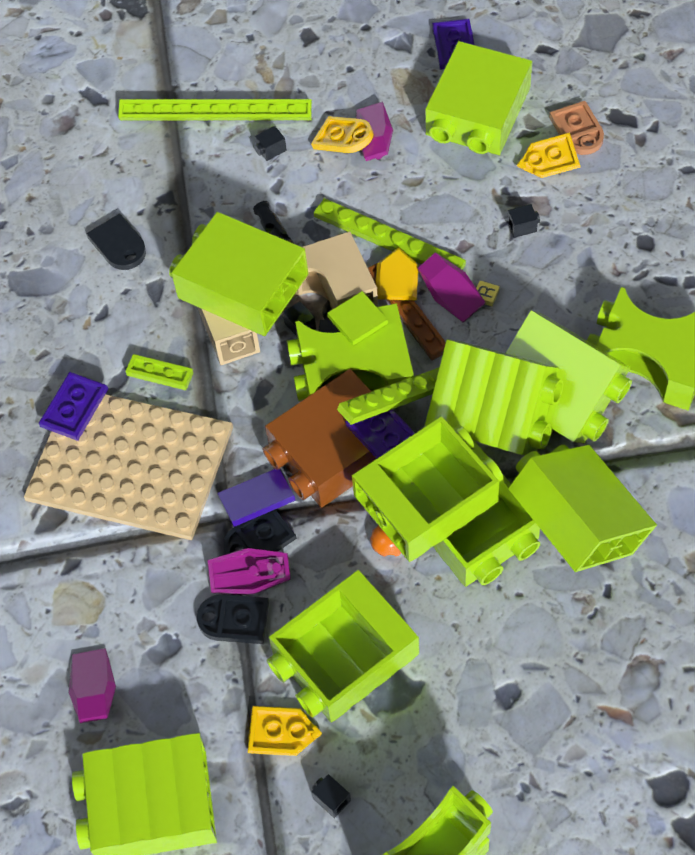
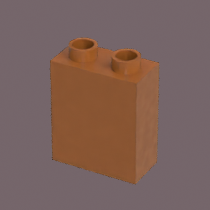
(317, 443)

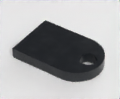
(117, 241)
(262, 533)
(235, 619)

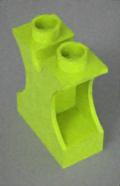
(651, 346)
(375, 360)
(453, 828)

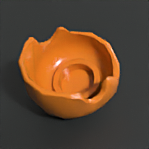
(382, 544)

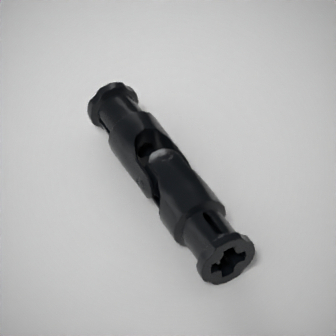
(270, 221)

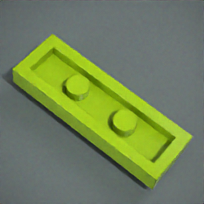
(159, 372)

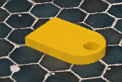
(343, 135)

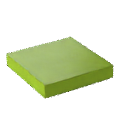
(357, 318)

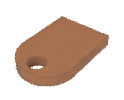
(581, 124)

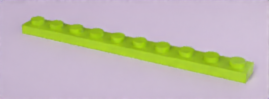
(214, 109)

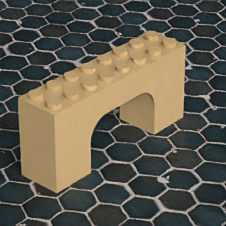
(334, 272)

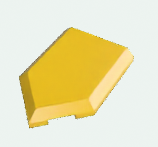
(550, 156)
(397, 277)
(280, 731)

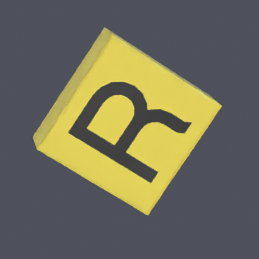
(488, 292)

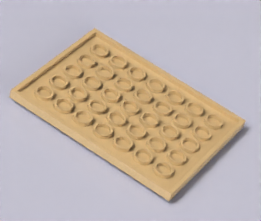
(134, 467)

